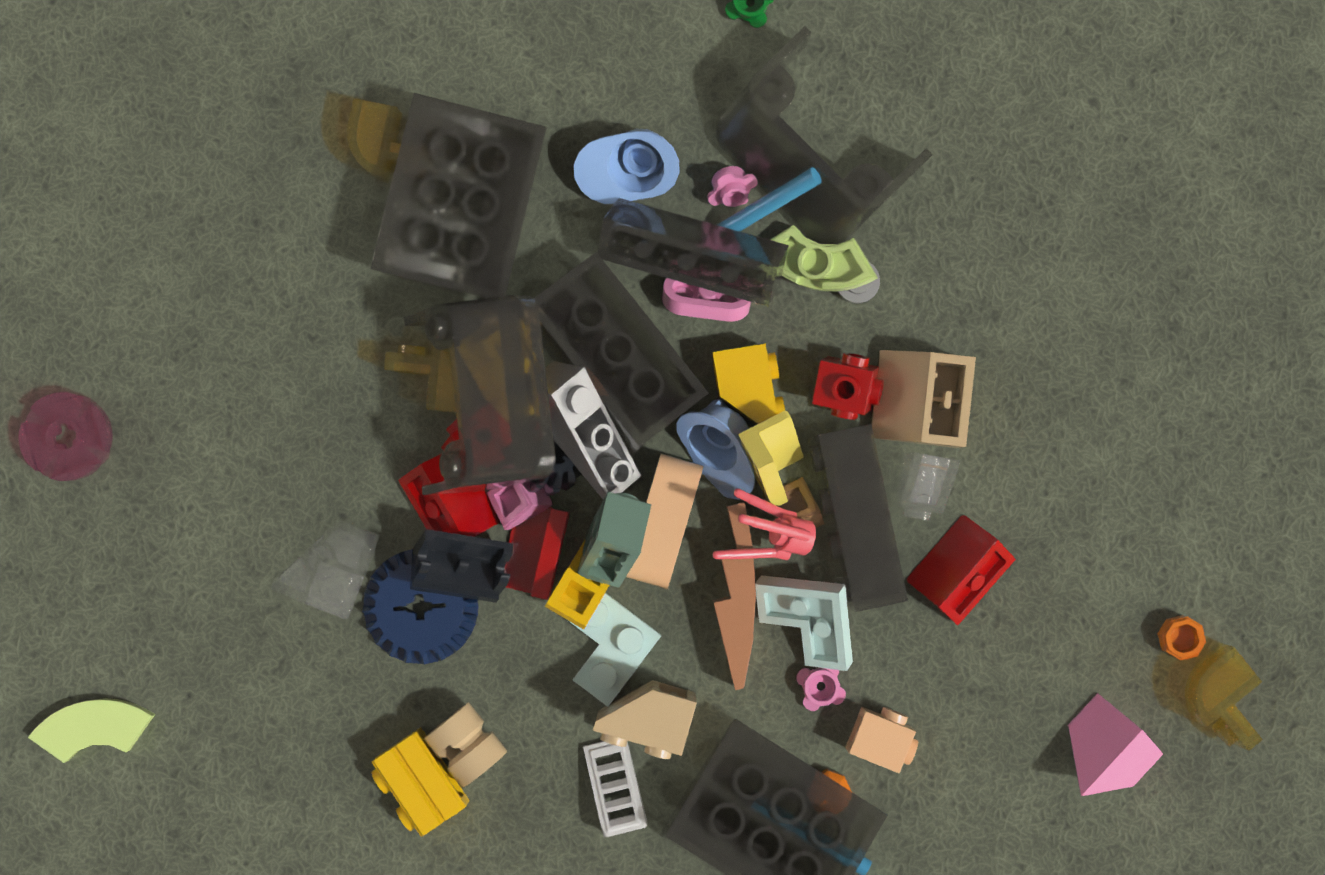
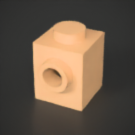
(883, 739)

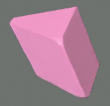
(516, 504)

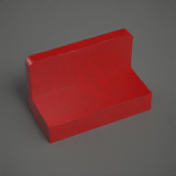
(452, 513)
(537, 552)
(961, 569)

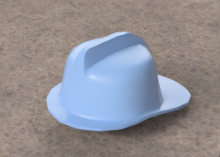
(626, 167)
(715, 443)

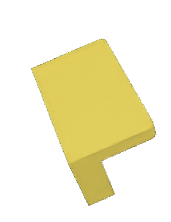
(770, 449)

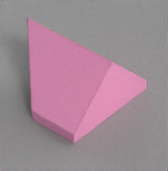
(1109, 748)

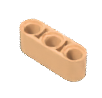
(671, 504)

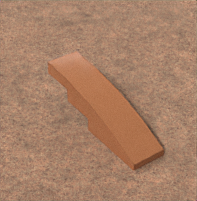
(737, 611)

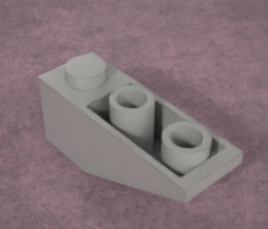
(587, 431)

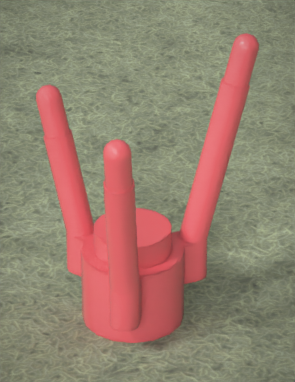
(785, 532)

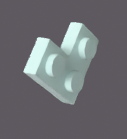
(815, 608)
(622, 647)

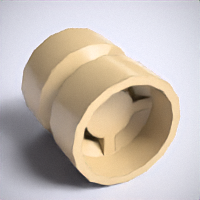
(465, 745)

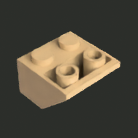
(924, 398)
(650, 716)

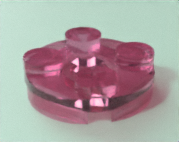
(44, 423)

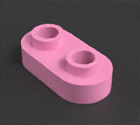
(702, 303)

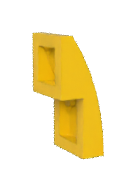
(575, 595)

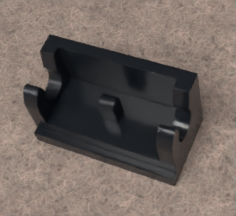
(460, 565)

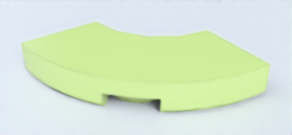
(824, 265)
(89, 724)

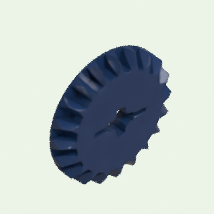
(400, 631)

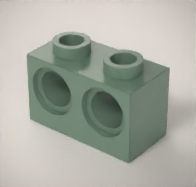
(614, 539)

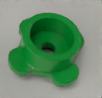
(754, 15)

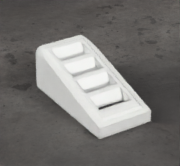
(622, 824)

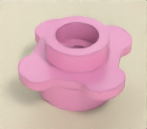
(731, 187)
(815, 698)

